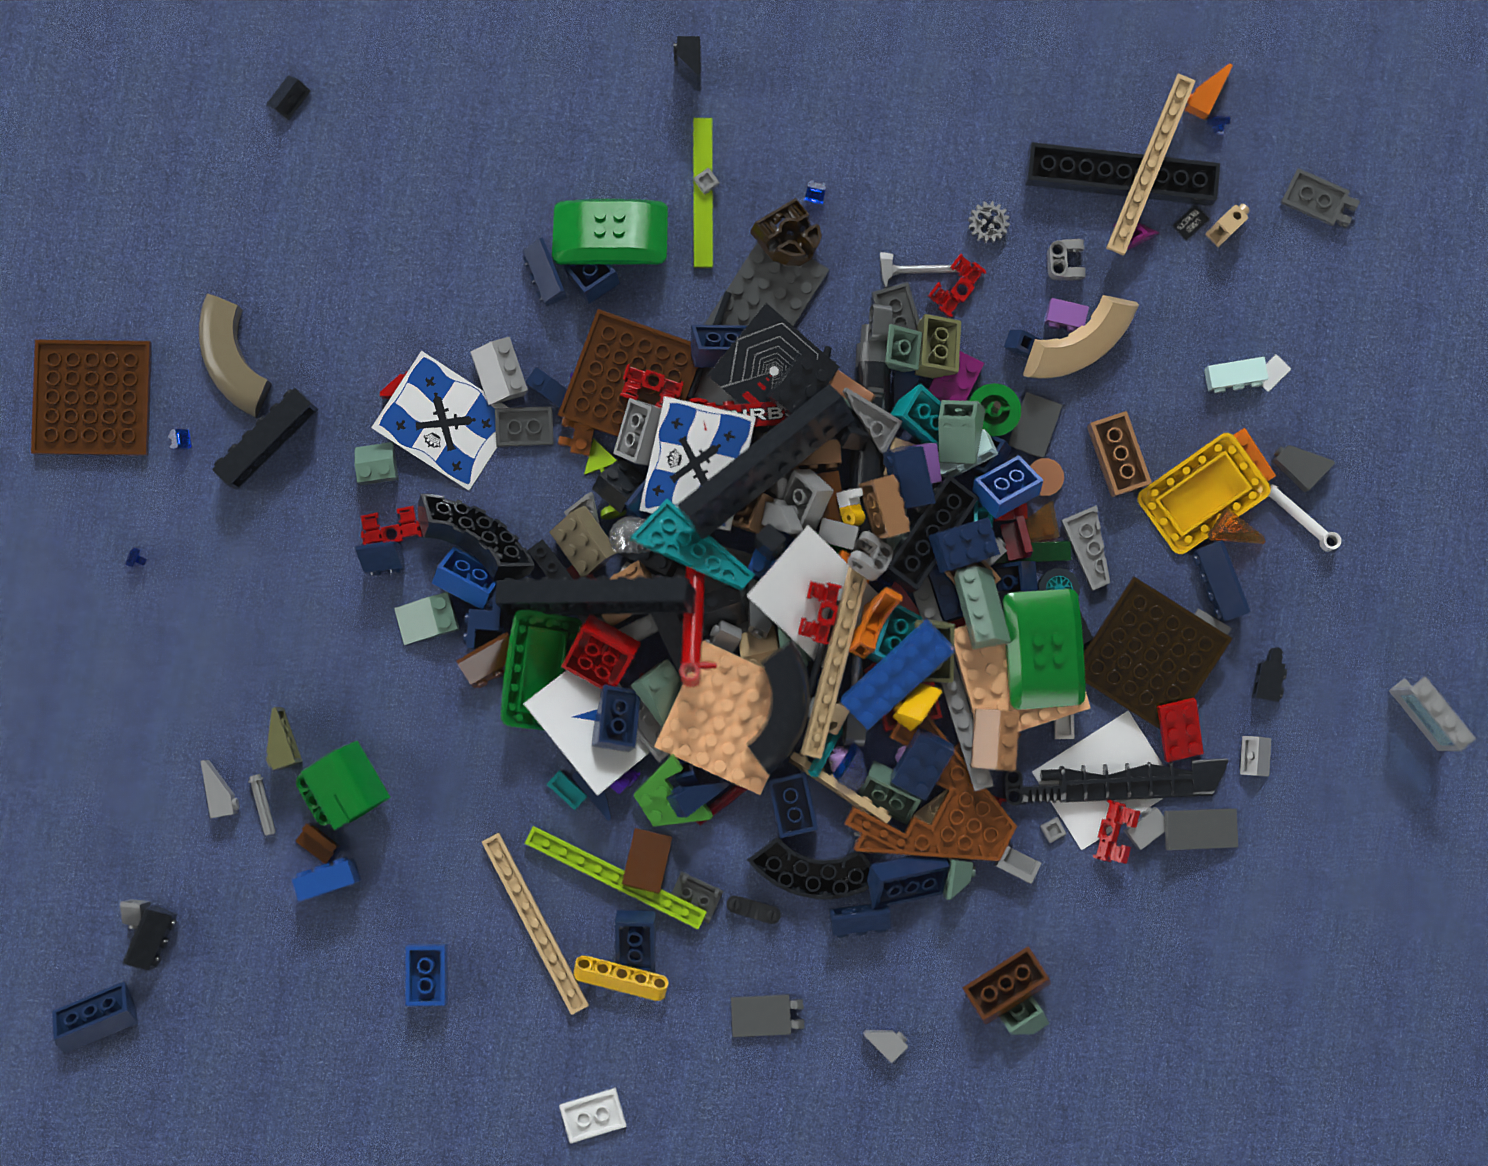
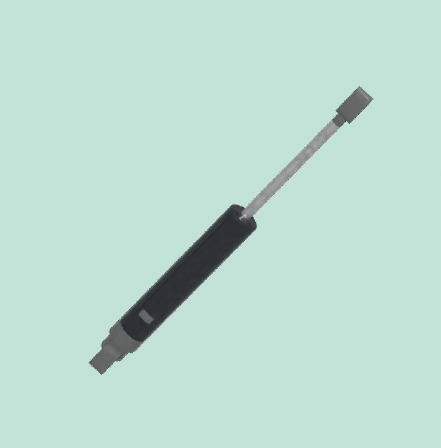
(869, 462)

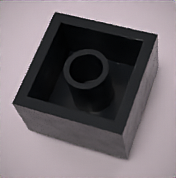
(618, 483)

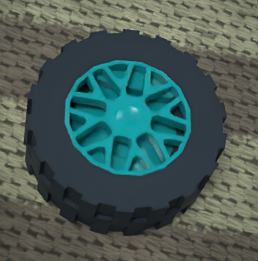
(1058, 579)

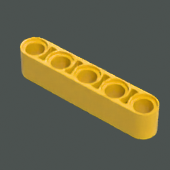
(620, 978)

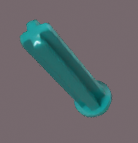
(818, 763)

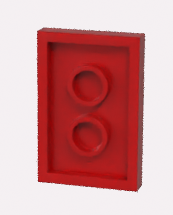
(1180, 729)

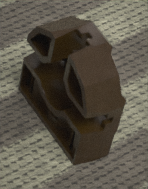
(790, 246)

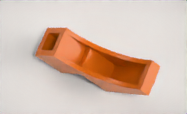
(873, 619)

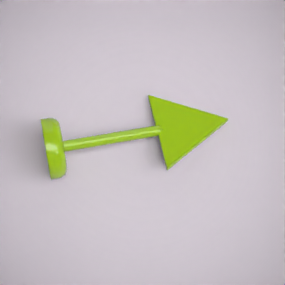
(598, 460)

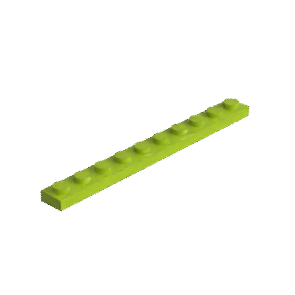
(613, 876)

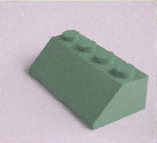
(981, 607)

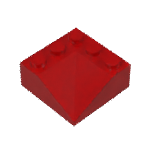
(600, 653)

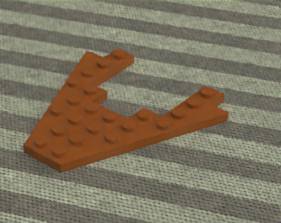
(964, 827)

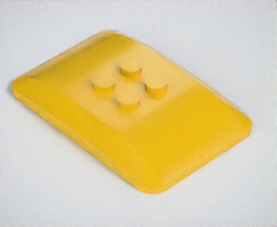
(1198, 490)

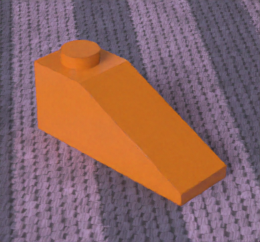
(1205, 95)

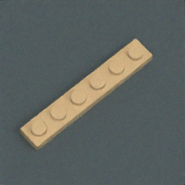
(829, 781)

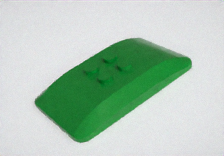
(610, 231)
(1044, 649)
(533, 661)

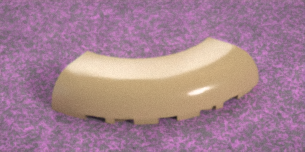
(1085, 344)

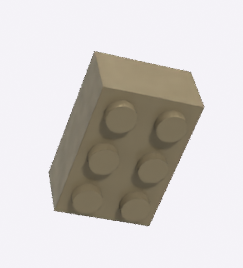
(583, 541)

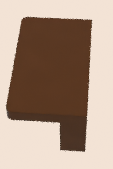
(317, 843)

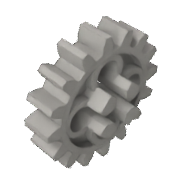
(991, 232)

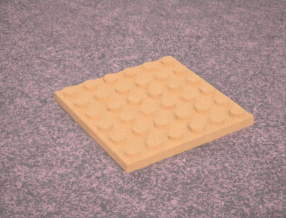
(987, 686)
(719, 717)

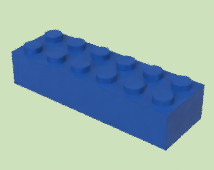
(897, 674)

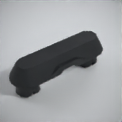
(753, 909)

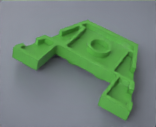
(653, 794)

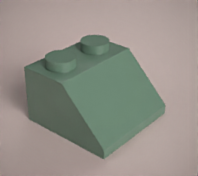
(376, 463)

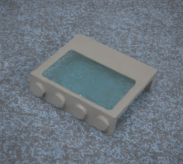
(1432, 715)

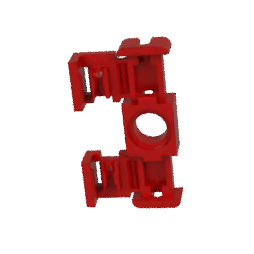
(970, 276)
(637, 376)
(407, 527)
(821, 629)
(1114, 815)

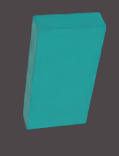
(567, 790)

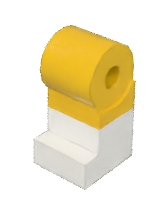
(850, 506)

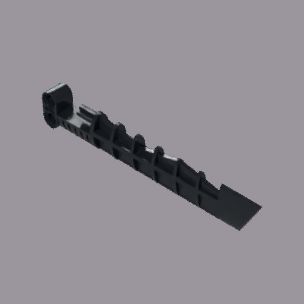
(1132, 783)

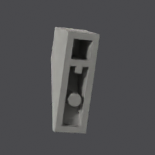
(219, 795)

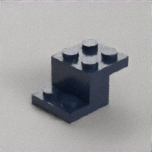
(482, 620)

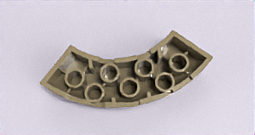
(224, 357)

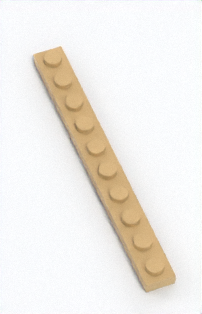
(1150, 164)
(834, 664)
(535, 923)

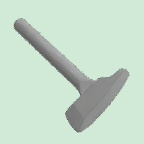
(889, 269)

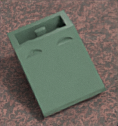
(960, 431)

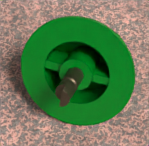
(1000, 406)

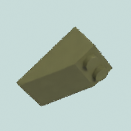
(281, 744)

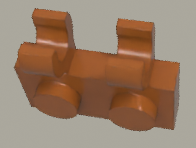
(581, 439)

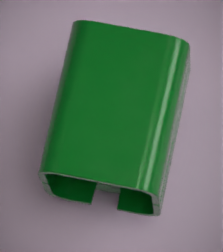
(341, 786)

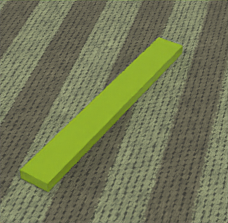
(702, 203)

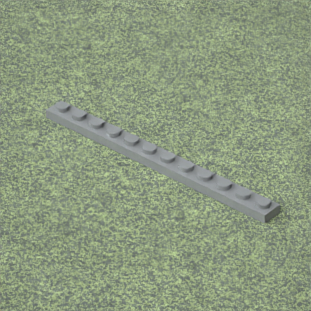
(954, 694)

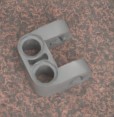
(1068, 273)
(878, 559)

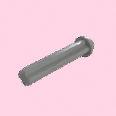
(262, 804)

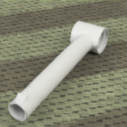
(1304, 519)

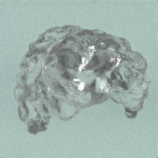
(622, 531)

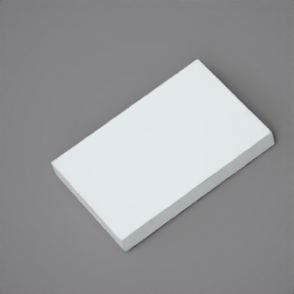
(592, 1115)

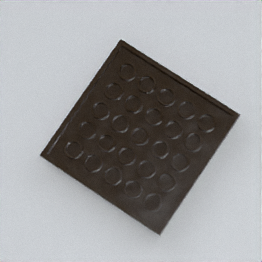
(1151, 652)

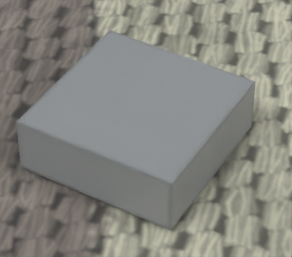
(706, 181)
(1053, 829)

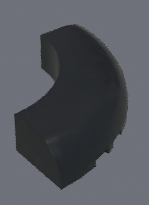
(477, 534)
(787, 707)
(811, 876)

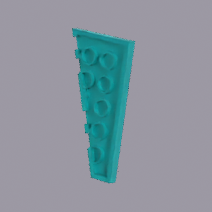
(673, 537)

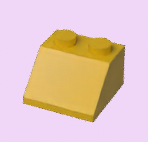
(916, 705)

